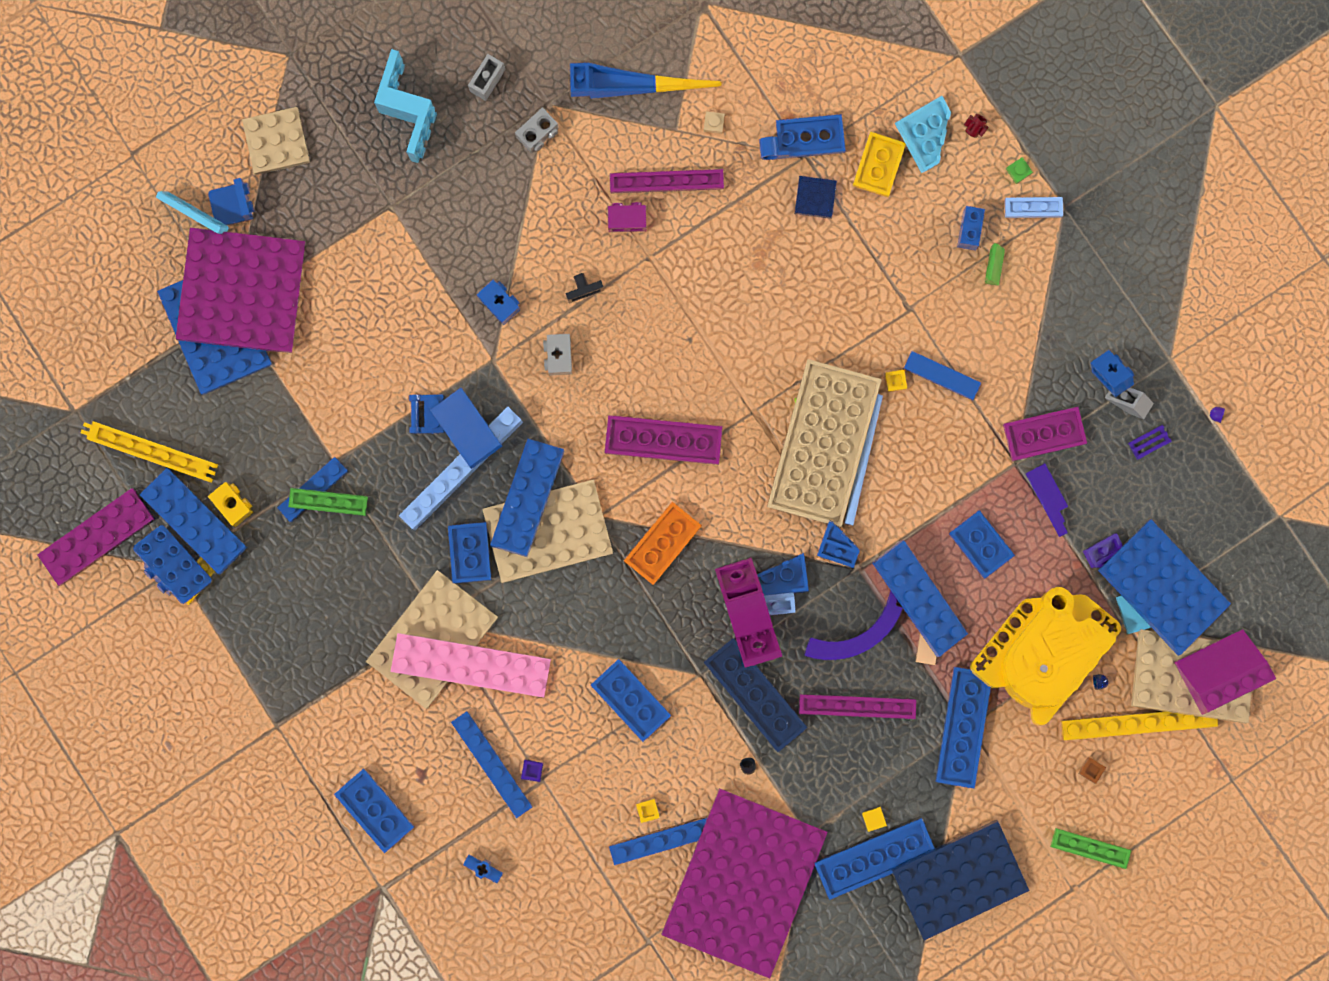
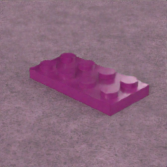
(1045, 434)

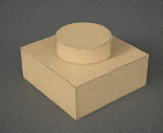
(714, 122)

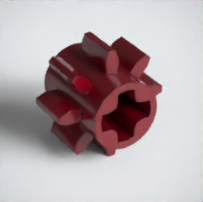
(976, 125)

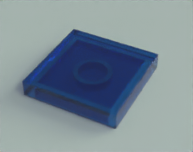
(815, 197)

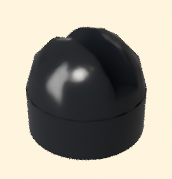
(748, 766)

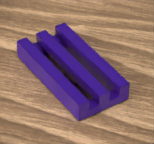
(1163, 435)

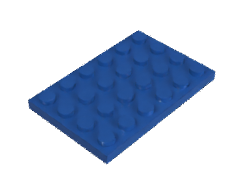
(209, 363)
(1164, 587)

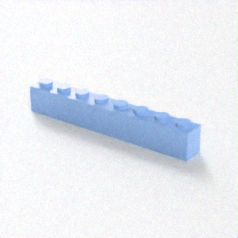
(454, 475)

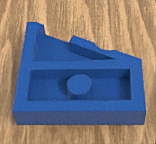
(838, 546)

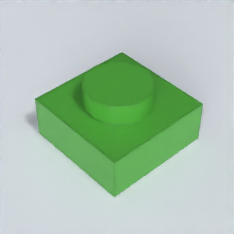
(1019, 170)

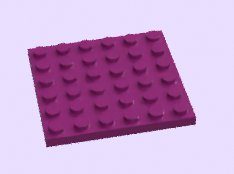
(240, 290)

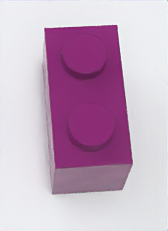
(627, 217)

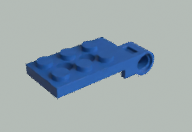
(790, 145)

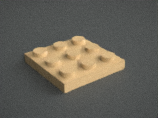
(276, 141)

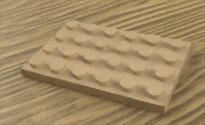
(567, 534)
(438, 613)
(1161, 687)

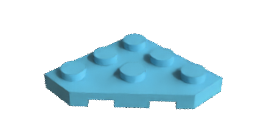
(925, 132)

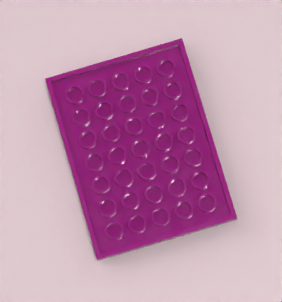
(744, 883)

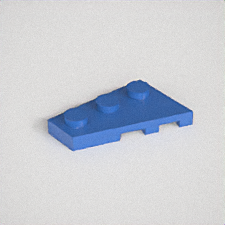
(785, 578)

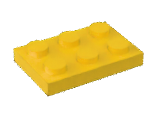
(879, 164)

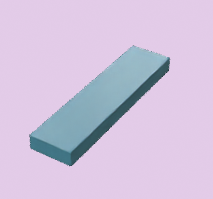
(192, 212)

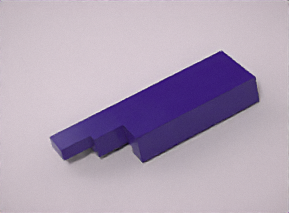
(1049, 496)

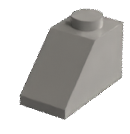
(1132, 402)

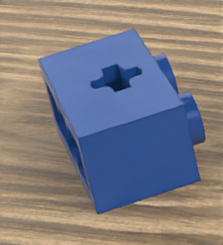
(971, 228)
(502, 312)
(1112, 373)

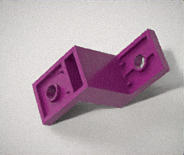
(748, 612)

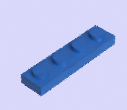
(321, 481)

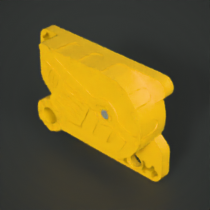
(1047, 652)

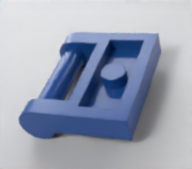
(431, 424)

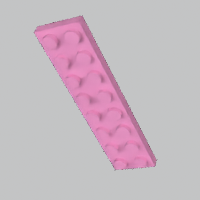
(470, 665)

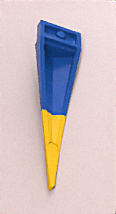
(603, 81)

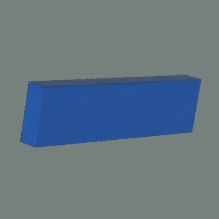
(942, 375)

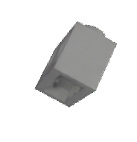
(532, 127)

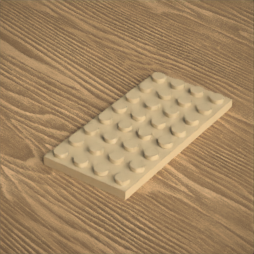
(824, 443)

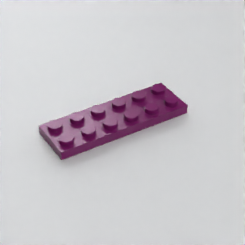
(663, 440)
(96, 537)

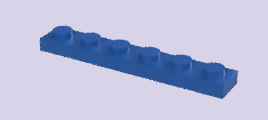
(491, 764)
(657, 842)

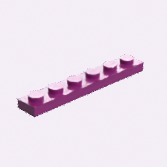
(666, 181)
(857, 706)

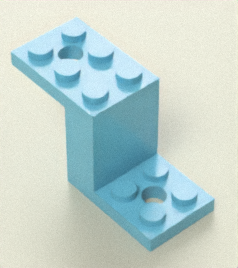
(405, 106)

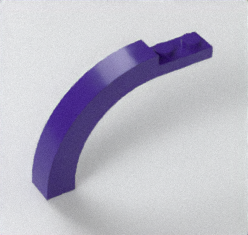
(844, 649)

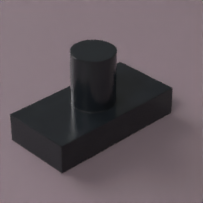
(584, 290)

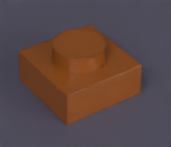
(1092, 770)

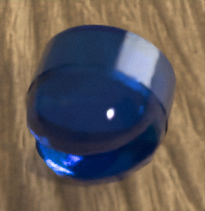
(1100, 681)

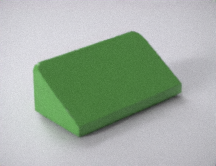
(994, 265)

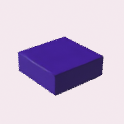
(532, 770)

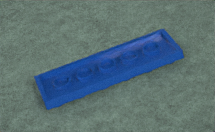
(527, 498)
(193, 521)
(920, 598)
(963, 729)
(873, 858)

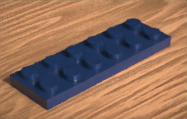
(755, 696)

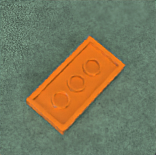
(662, 543)

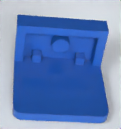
(232, 203)

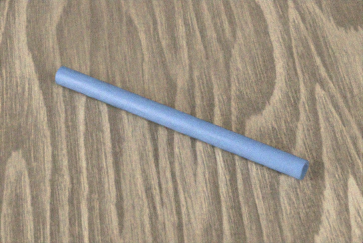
(859, 478)

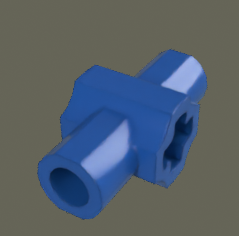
(473, 864)

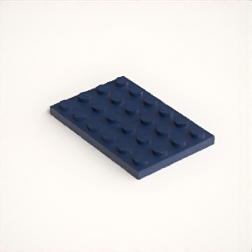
(960, 880)

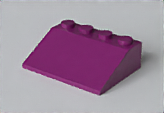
(1224, 671)

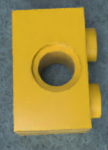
(220, 499)

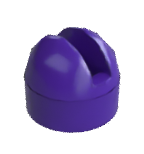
(1217, 414)

